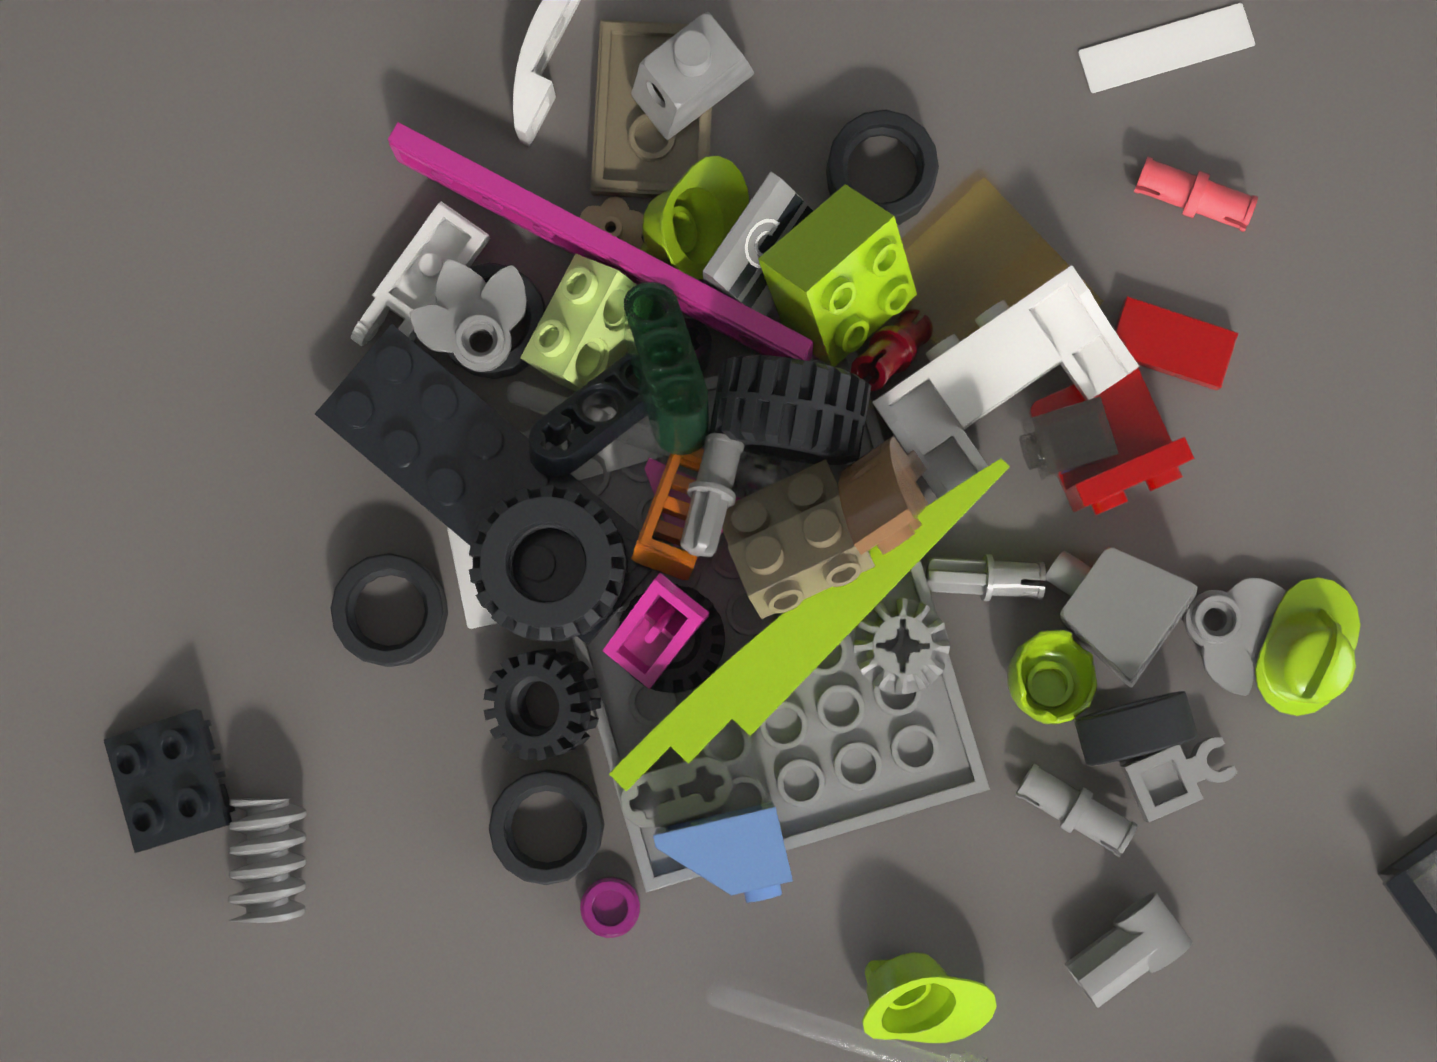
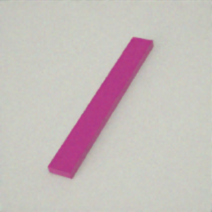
(589, 241)

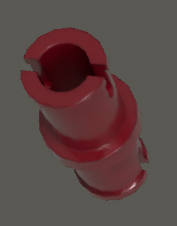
(892, 349)

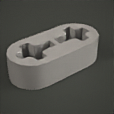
(680, 807)

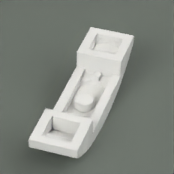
(532, 92)

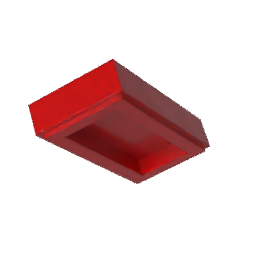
(1175, 343)

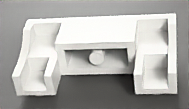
(994, 363)

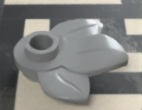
(472, 307)
(1245, 623)

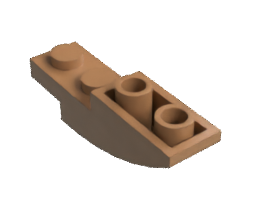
(882, 497)

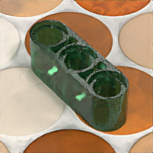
(666, 368)

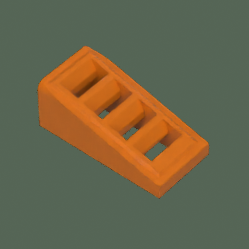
(653, 552)

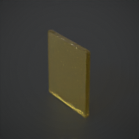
(975, 260)

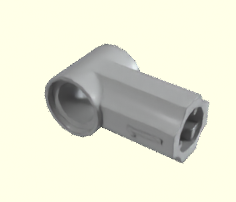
(1141, 941)

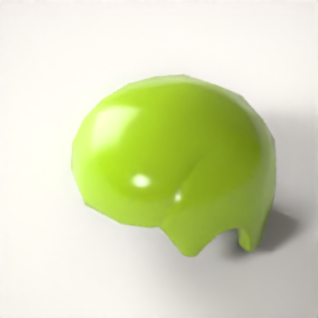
(1052, 677)

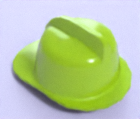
(695, 215)
(1309, 647)
(921, 1003)

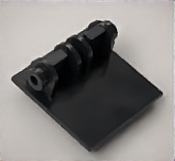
(169, 780)

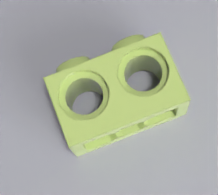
(581, 325)

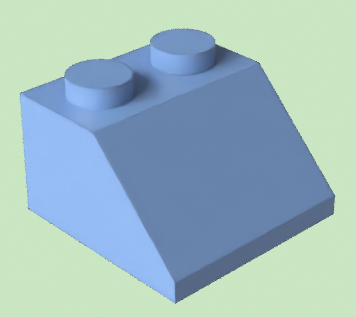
(732, 850)

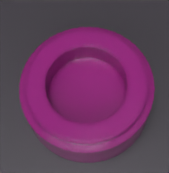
(610, 907)

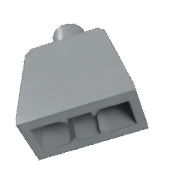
(691, 73)
(1120, 607)

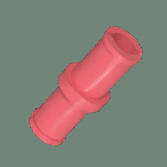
(1196, 194)

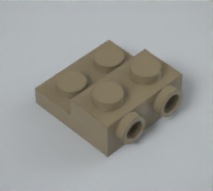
(792, 541)

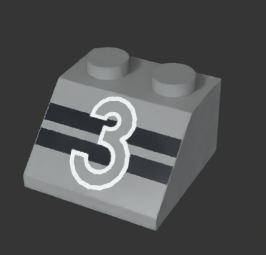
(762, 224)

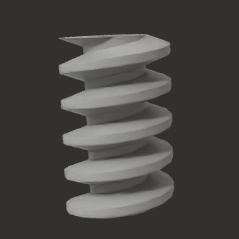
(268, 860)

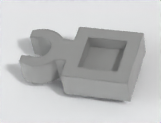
(1169, 779)

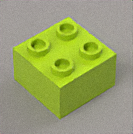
(839, 274)

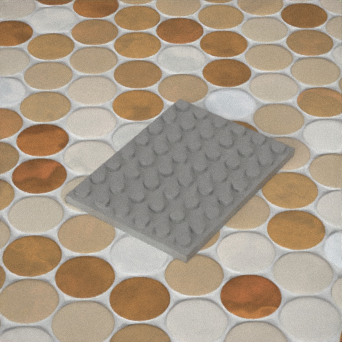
(831, 751)

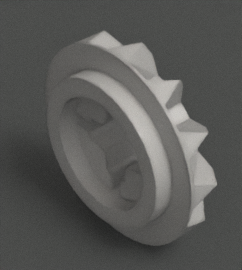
(881, 666)

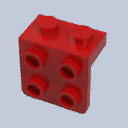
(1141, 441)

